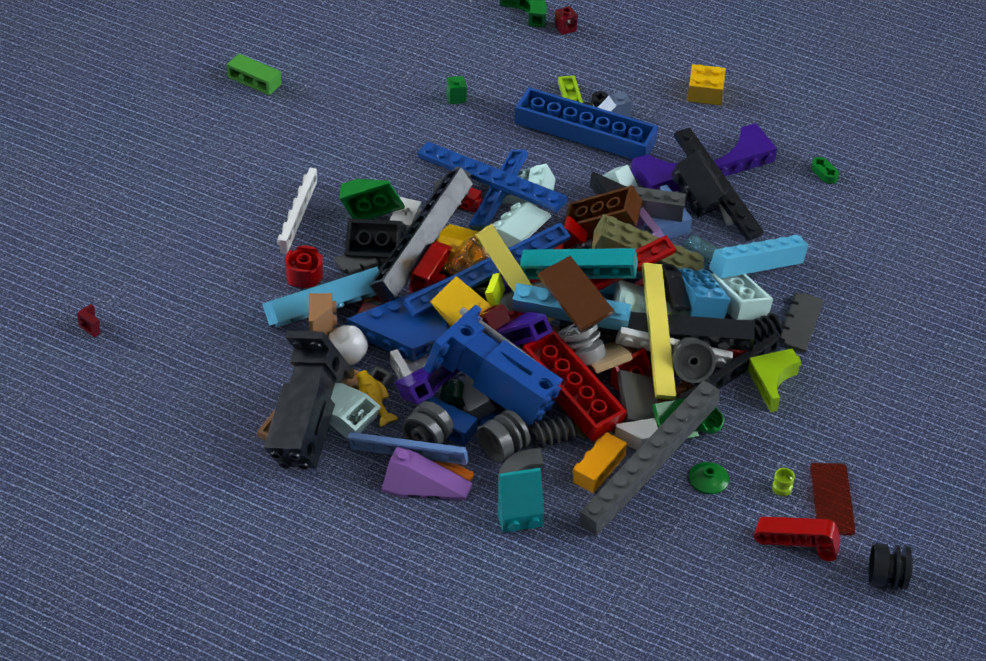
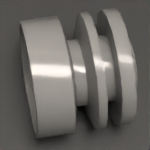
(584, 343)

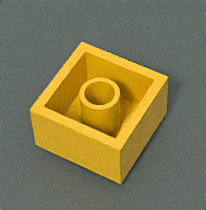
(706, 84)

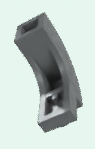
(522, 461)

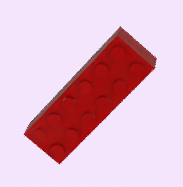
(582, 392)

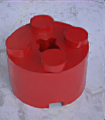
(304, 267)

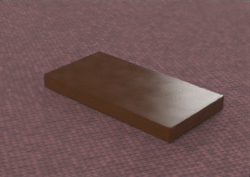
(575, 293)

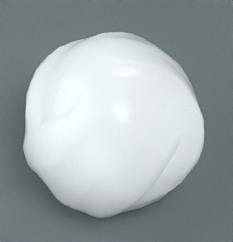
(349, 342)

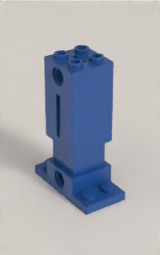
(496, 368)

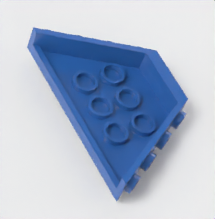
(395, 328)

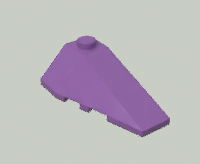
(416, 475)

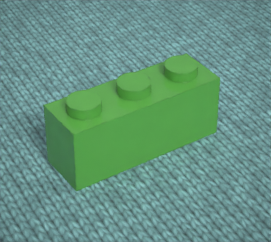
(254, 74)

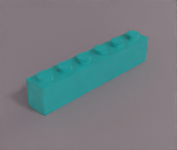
(593, 262)

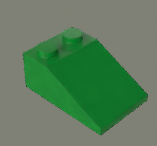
(369, 198)

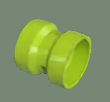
(783, 481)

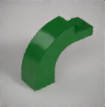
(535, 8)

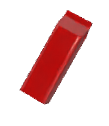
(430, 265)

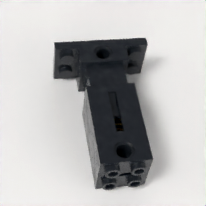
(306, 402)

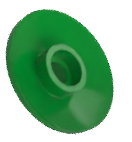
(708, 478)

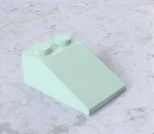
(747, 298)

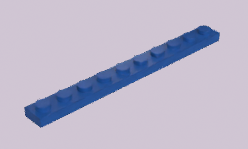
(494, 177)
(483, 271)

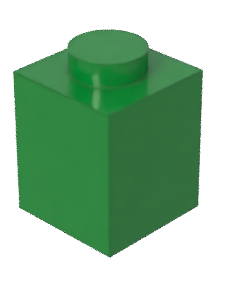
(456, 90)

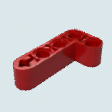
(800, 532)

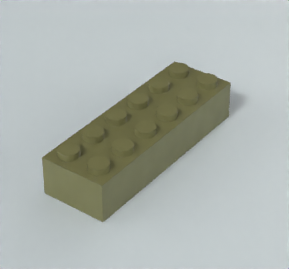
(616, 234)

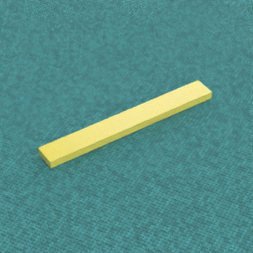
(658, 331)

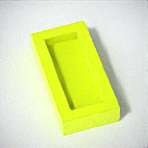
(495, 289)

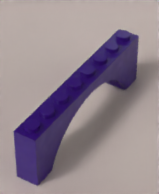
(750, 152)
(422, 385)

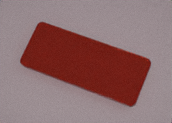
(833, 495)

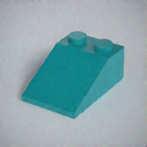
(520, 500)

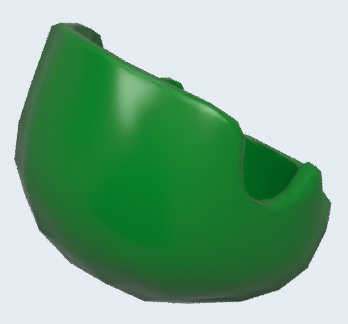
(712, 423)

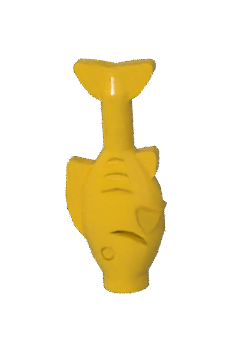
(377, 392)

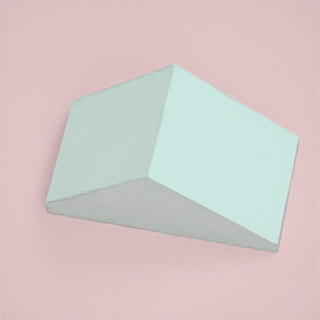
(622, 175)

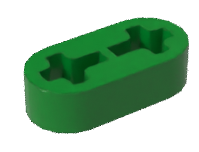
(825, 170)

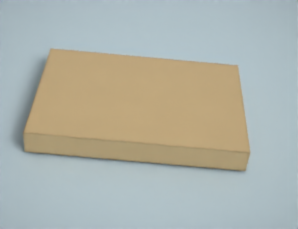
(614, 356)

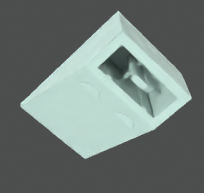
(538, 174)
(352, 410)

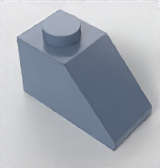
(617, 103)

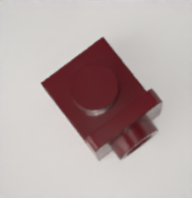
(88, 320)

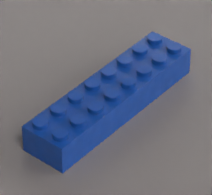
(585, 124)

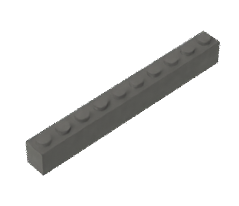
(649, 458)

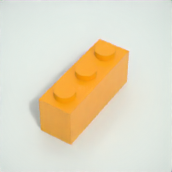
(599, 462)

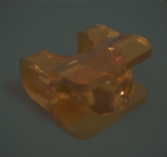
(465, 255)

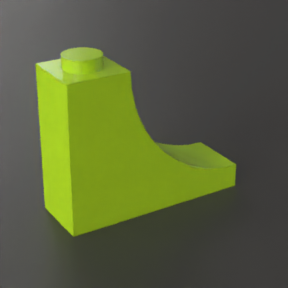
(770, 371)

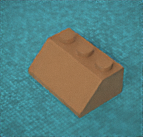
(321, 313)

